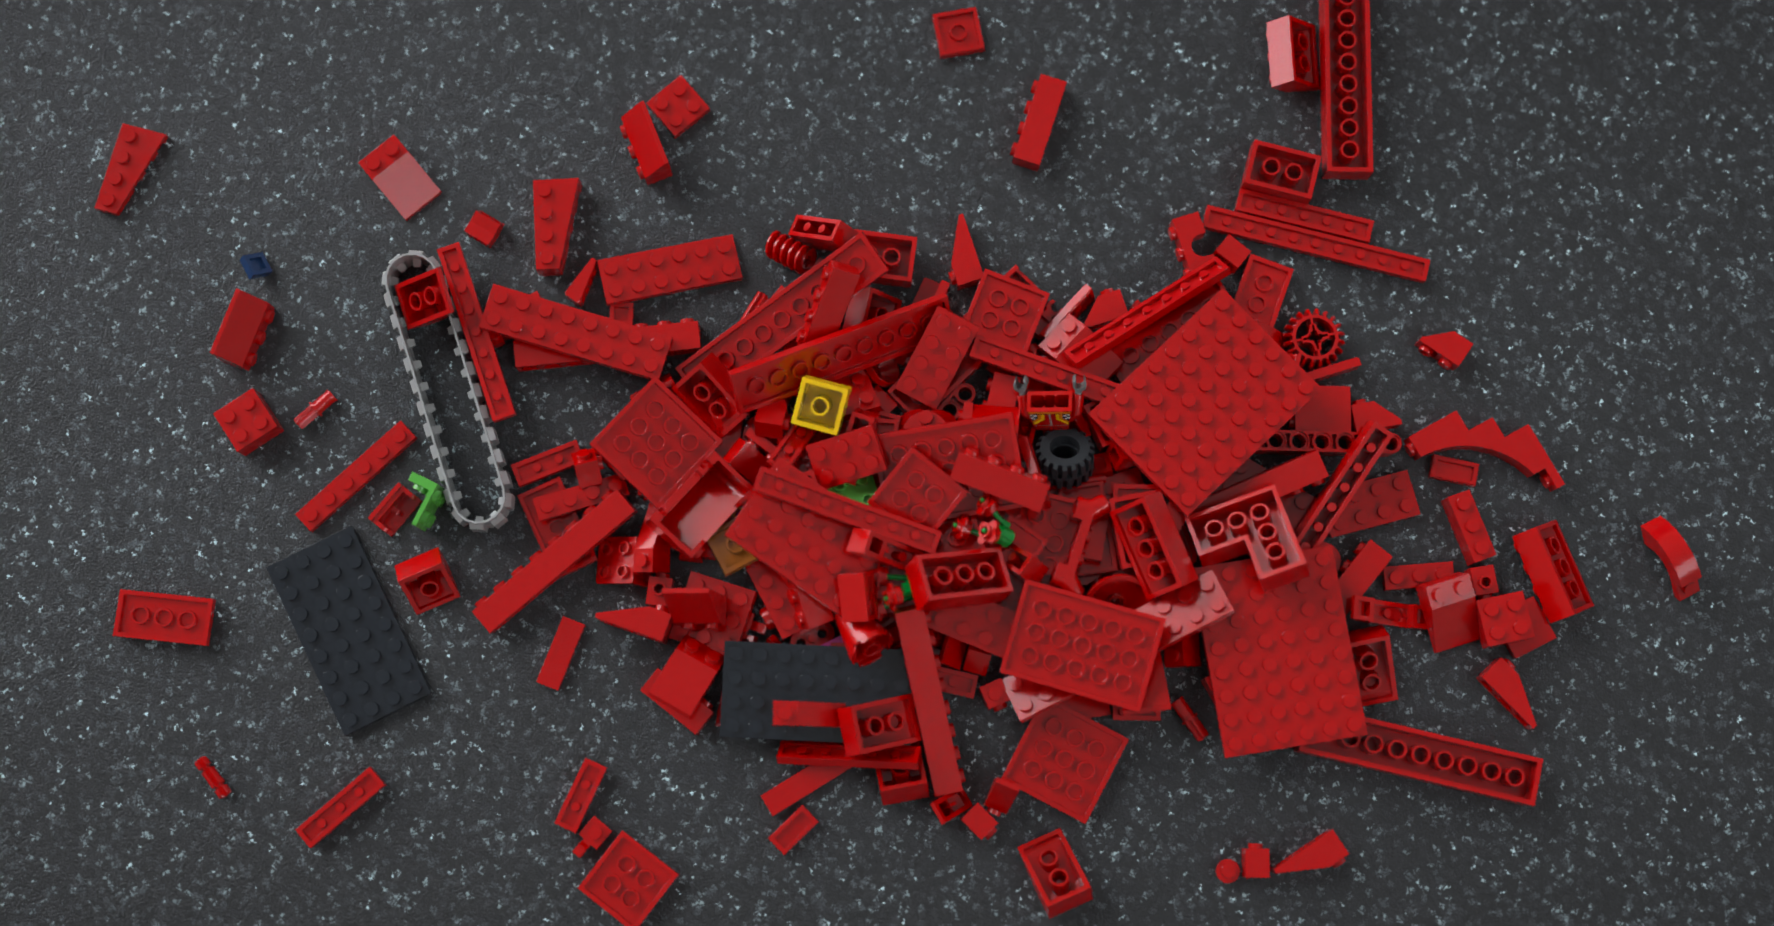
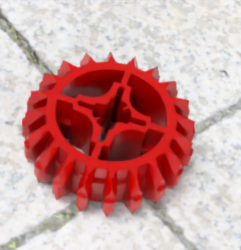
(1312, 330)

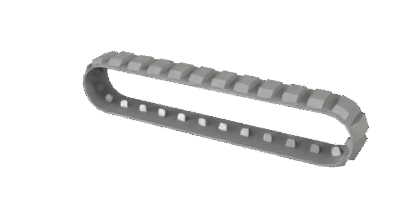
(498, 518)

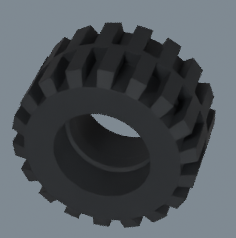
(1069, 444)

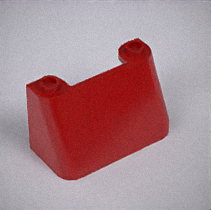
(700, 506)

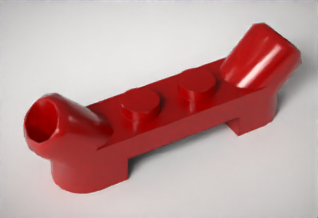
(1084, 512)

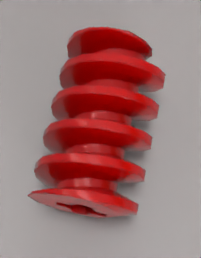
(790, 253)

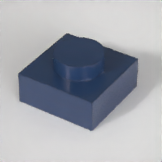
(256, 265)

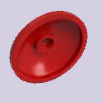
(1120, 586)

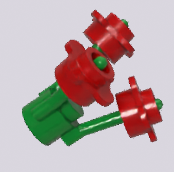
(988, 532)
(893, 594)

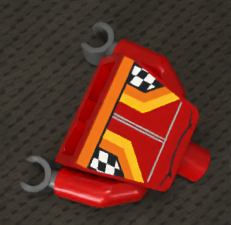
(1050, 408)

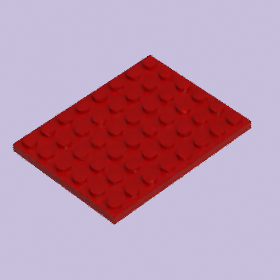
(1204, 402)
(1282, 660)

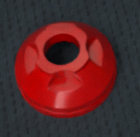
(884, 373)

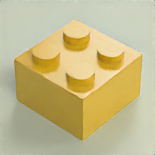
(821, 405)

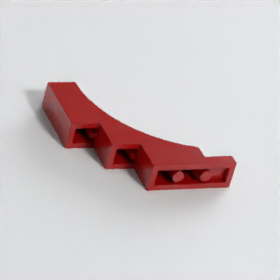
(1518, 449)

